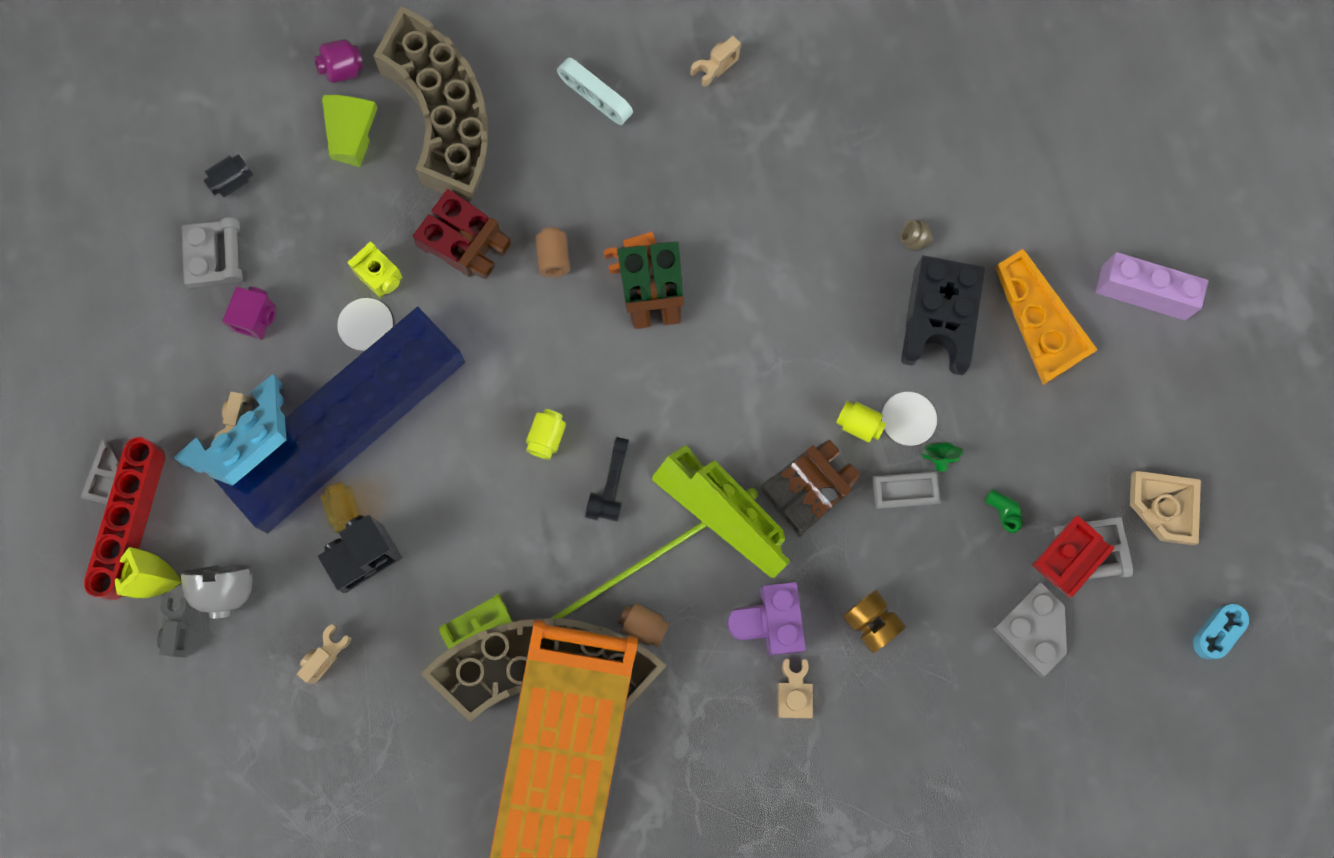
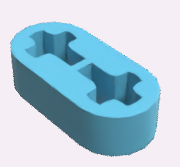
(1226, 637)

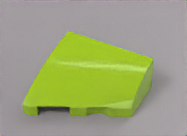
(348, 127)

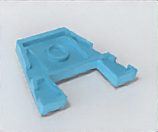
(245, 444)

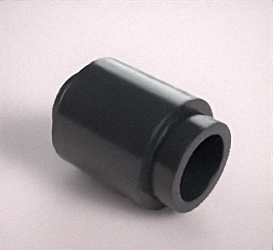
(227, 175)

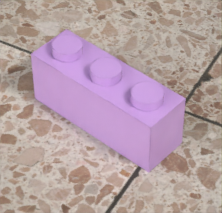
(1151, 286)

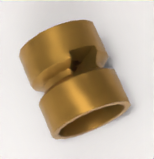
(866, 612)

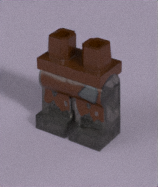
(817, 478)

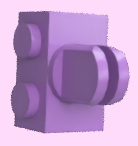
(775, 619)

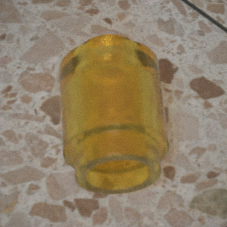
(339, 505)

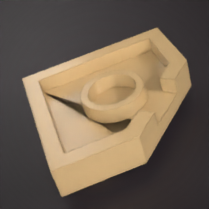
(1167, 505)

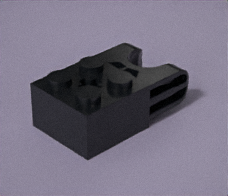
(943, 320)

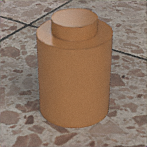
(552, 252)

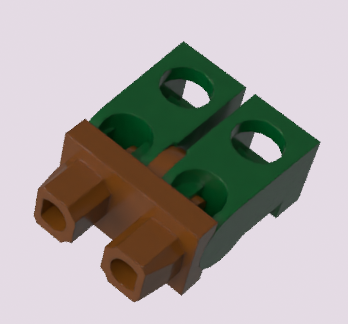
(653, 292)

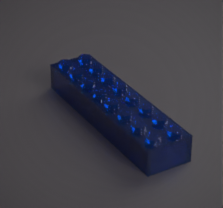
(346, 418)

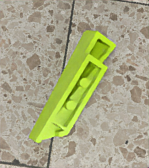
(724, 508)

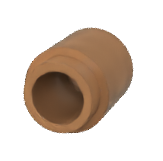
(644, 624)

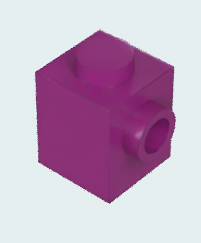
(250, 312)

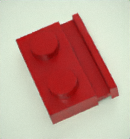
(1073, 556)

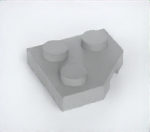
(1036, 629)

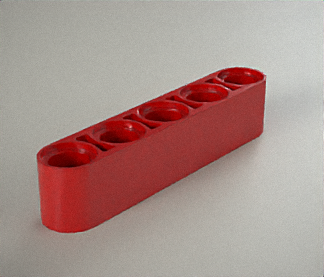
(119, 502)

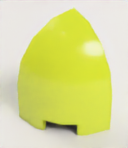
(145, 575)

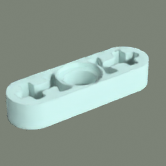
(594, 91)

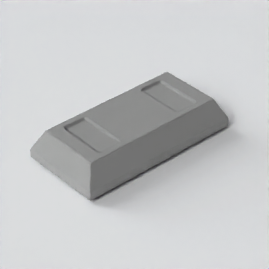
(906, 490)

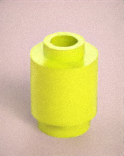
(861, 421)
(545, 434)

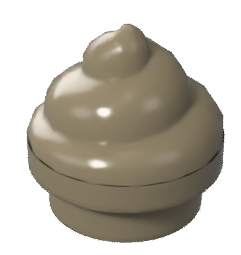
(916, 235)

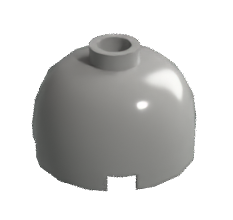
(217, 588)

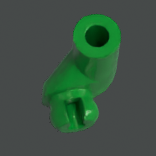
(1008, 510)

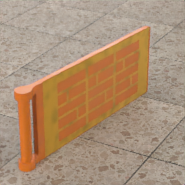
(563, 747)

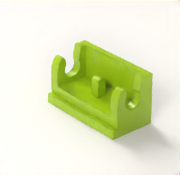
(481, 618)

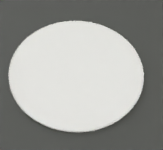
(364, 323)
(909, 418)

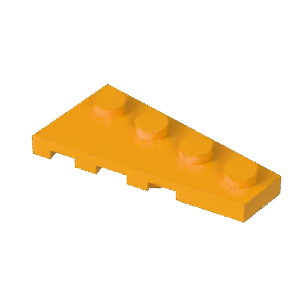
(1045, 323)

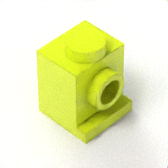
(368, 261)

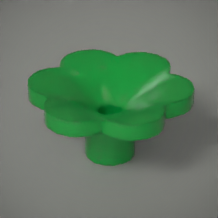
(942, 454)

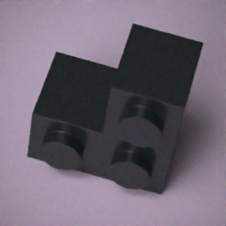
(360, 554)

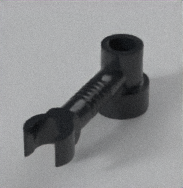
(604, 505)

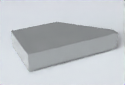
(101, 475)

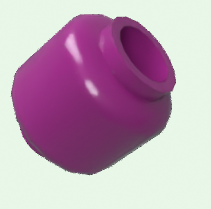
(338, 61)

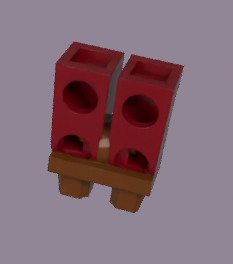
(461, 235)

